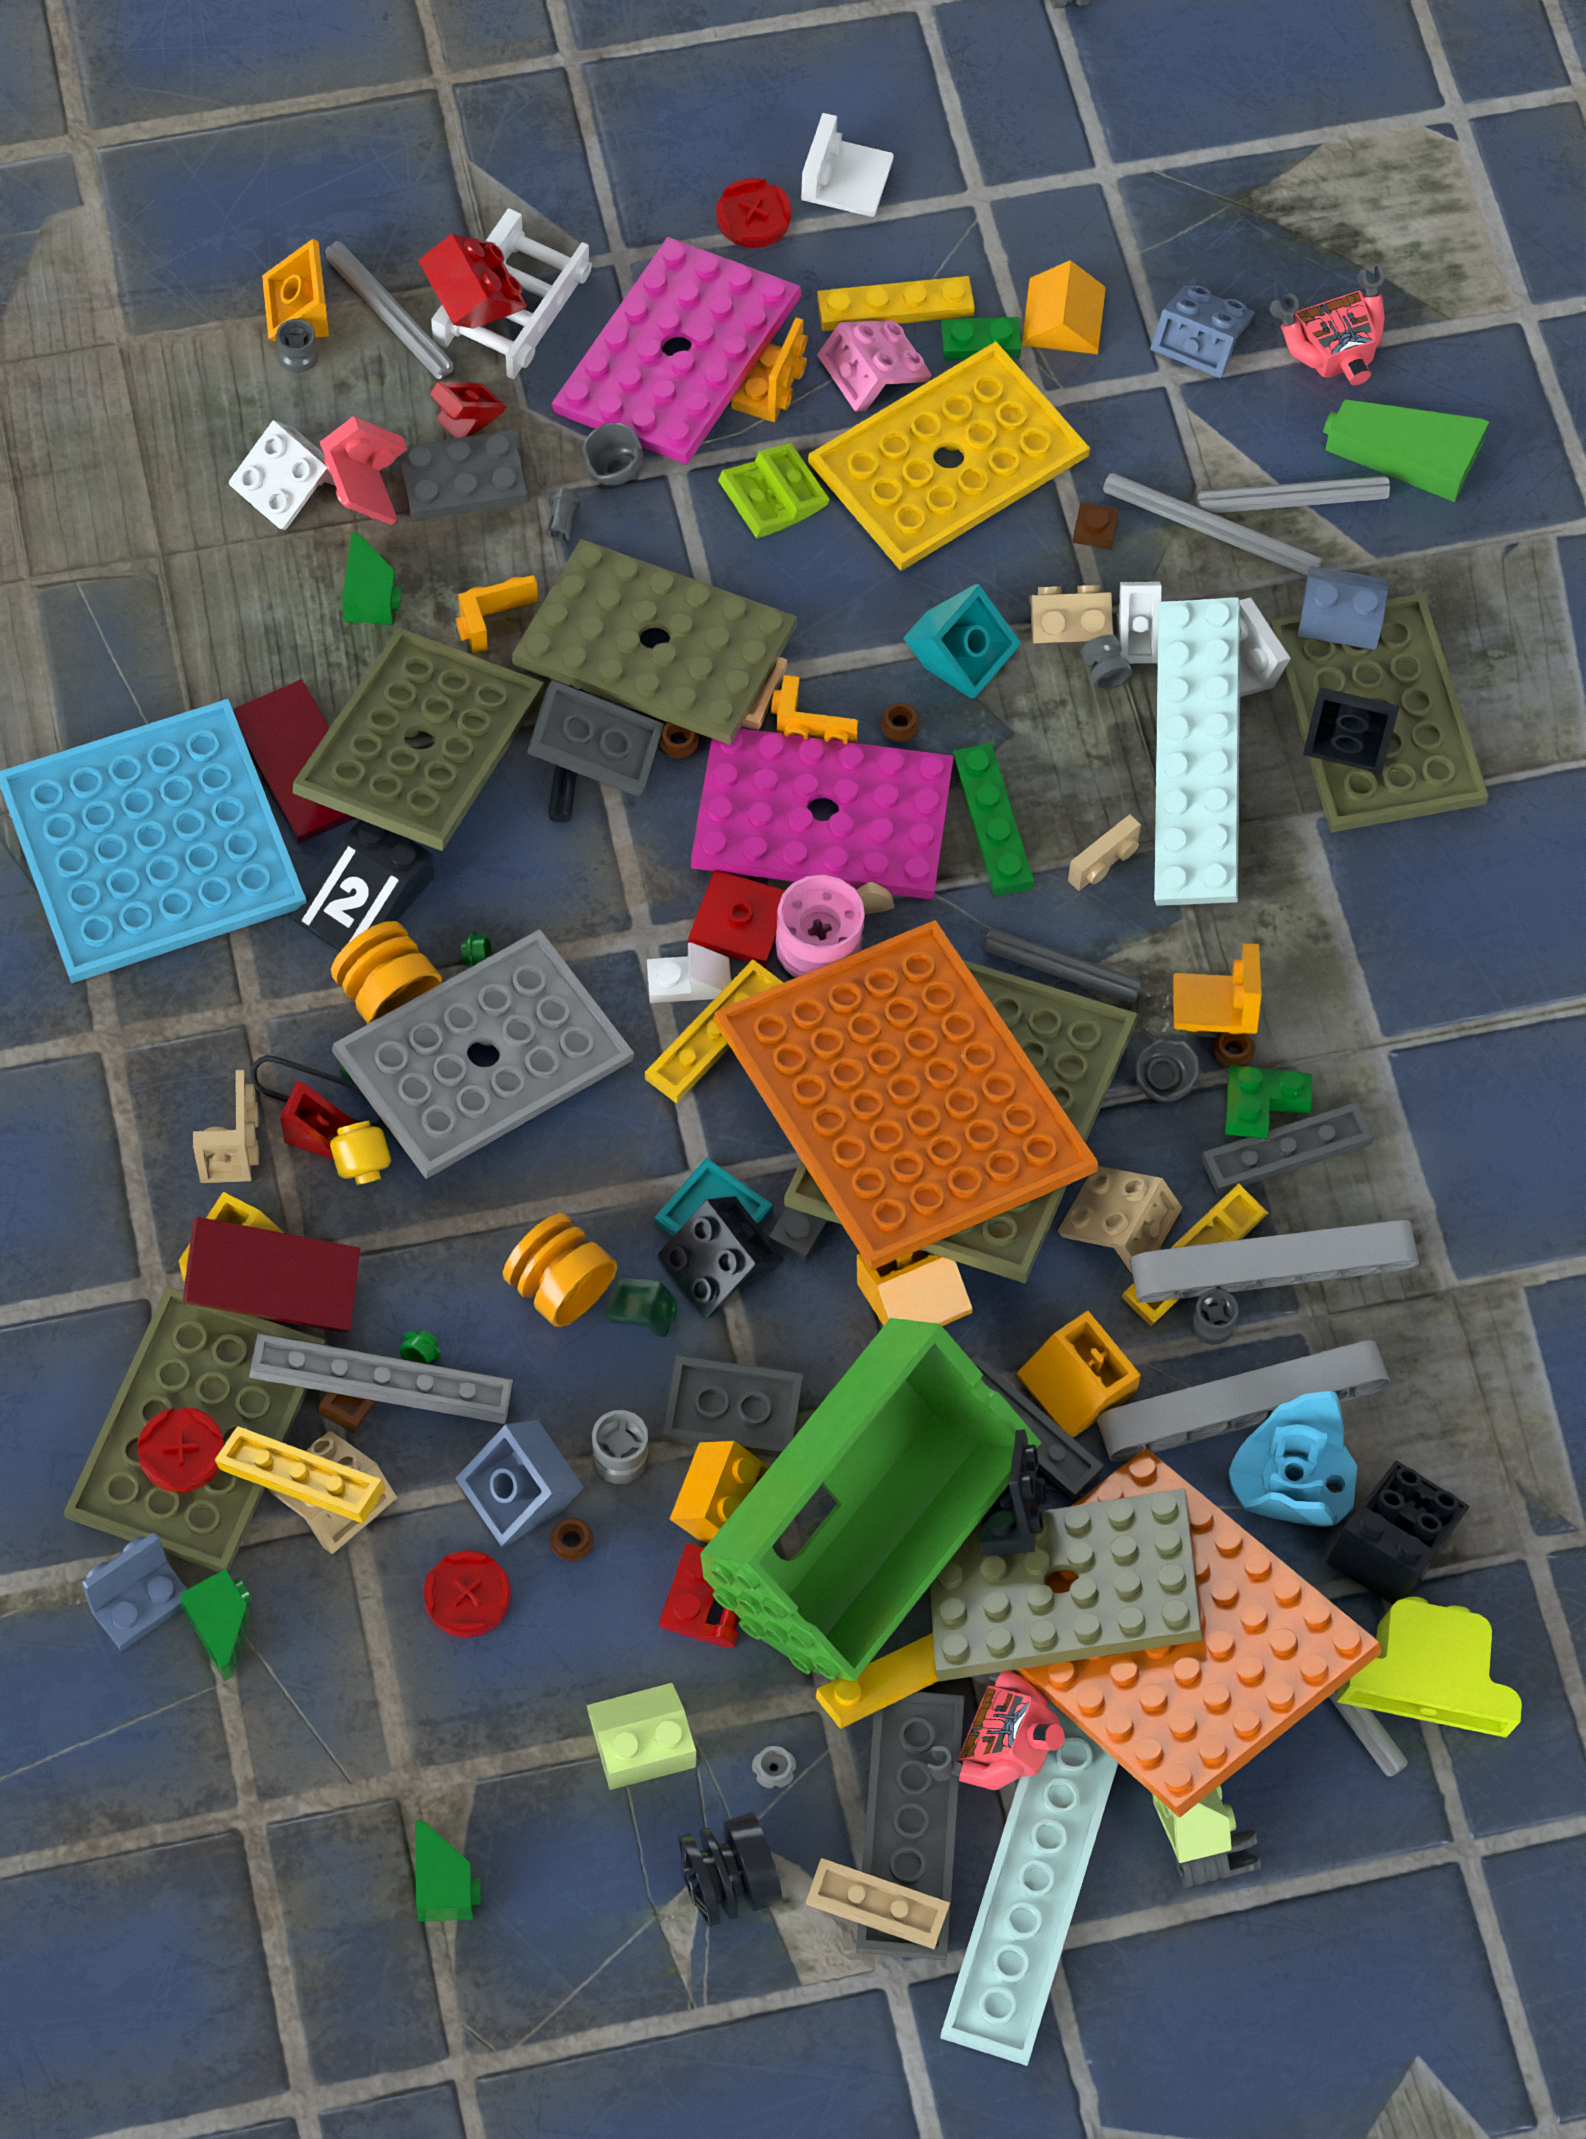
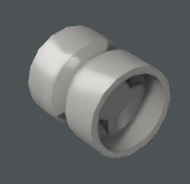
(620, 1447)

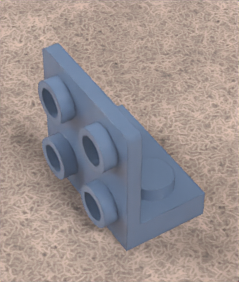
(1201, 329)
(134, 1591)

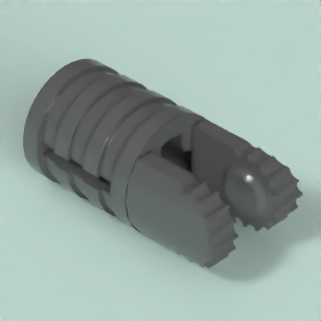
(1218, 1865)

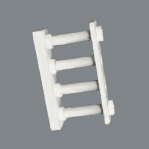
(519, 353)

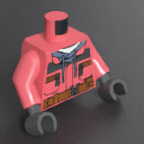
(1336, 333)
(1006, 1737)

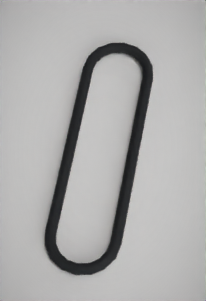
(253, 1075)

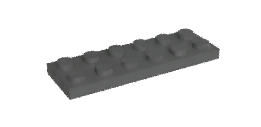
(910, 1812)

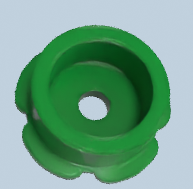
(476, 949)
(420, 1347)

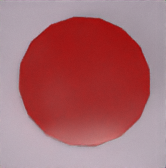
(753, 213)
(180, 1449)
(467, 1594)

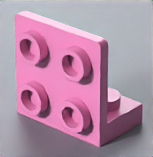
(867, 357)

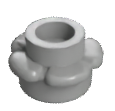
(778, 1756)

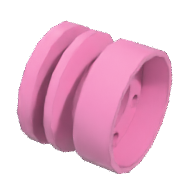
(818, 924)

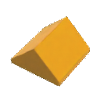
(296, 291)
(1064, 310)

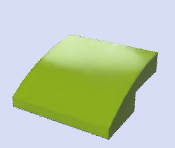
(773, 490)

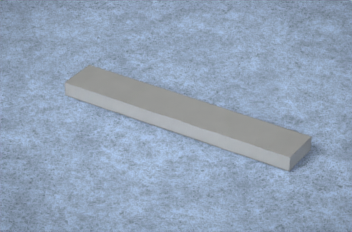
(381, 1378)

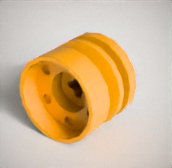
(383, 970)
(559, 1270)

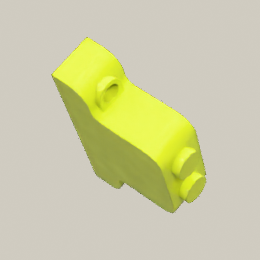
(1435, 1670)

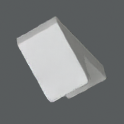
(1139, 621)
(688, 978)

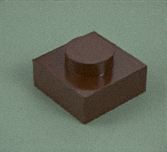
(1095, 525)
(346, 1410)

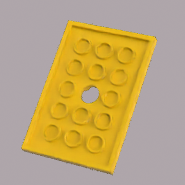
(982, 408)

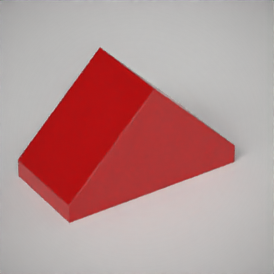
(311, 1121)

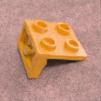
(770, 381)
(1220, 1001)

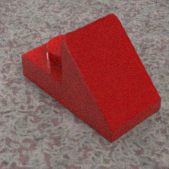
(466, 407)

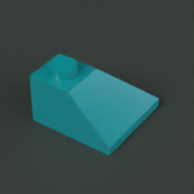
(963, 640)

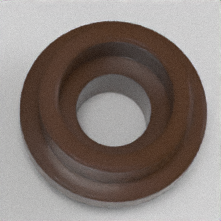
(900, 713)
(678, 751)
(1240, 1041)
(567, 1528)

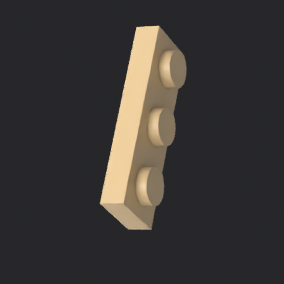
(877, 1903)

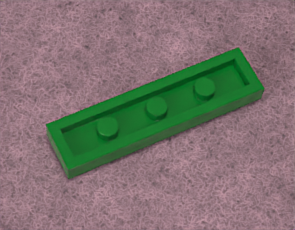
(992, 820)

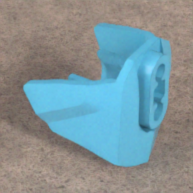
(1299, 1443)

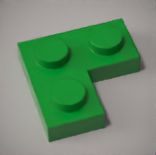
(1258, 1090)

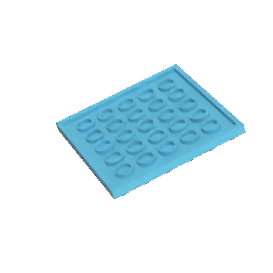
(150, 840)

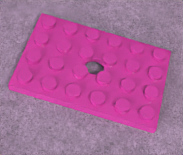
(678, 398)
(886, 824)

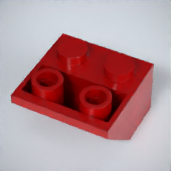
(472, 281)

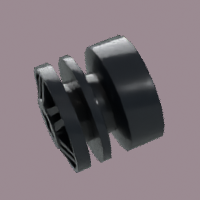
(730, 1869)

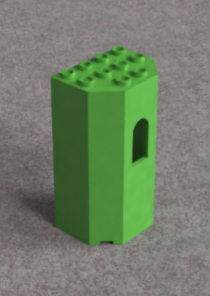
(914, 1464)

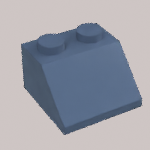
(1343, 607)
(519, 1481)

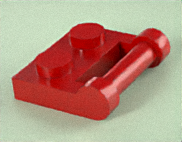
(691, 1604)

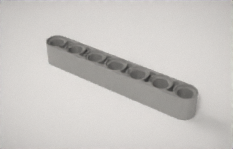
(1274, 1261)
(1239, 1400)

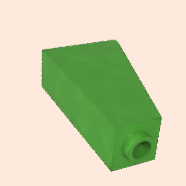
(1408, 444)

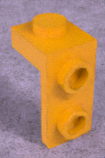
(490, 600)
(807, 724)

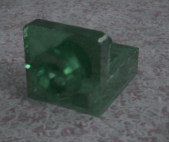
(642, 1304)

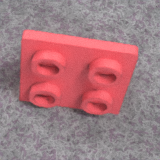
(354, 458)

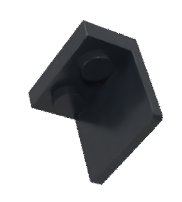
(717, 1253)
(1016, 1514)

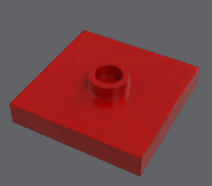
(737, 918)

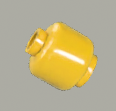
(360, 1152)

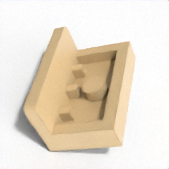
(1070, 616)

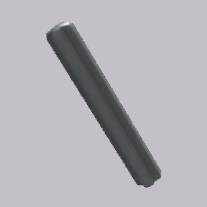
(1062, 965)

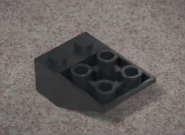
(1397, 1533)

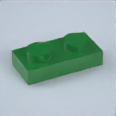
(968, 336)

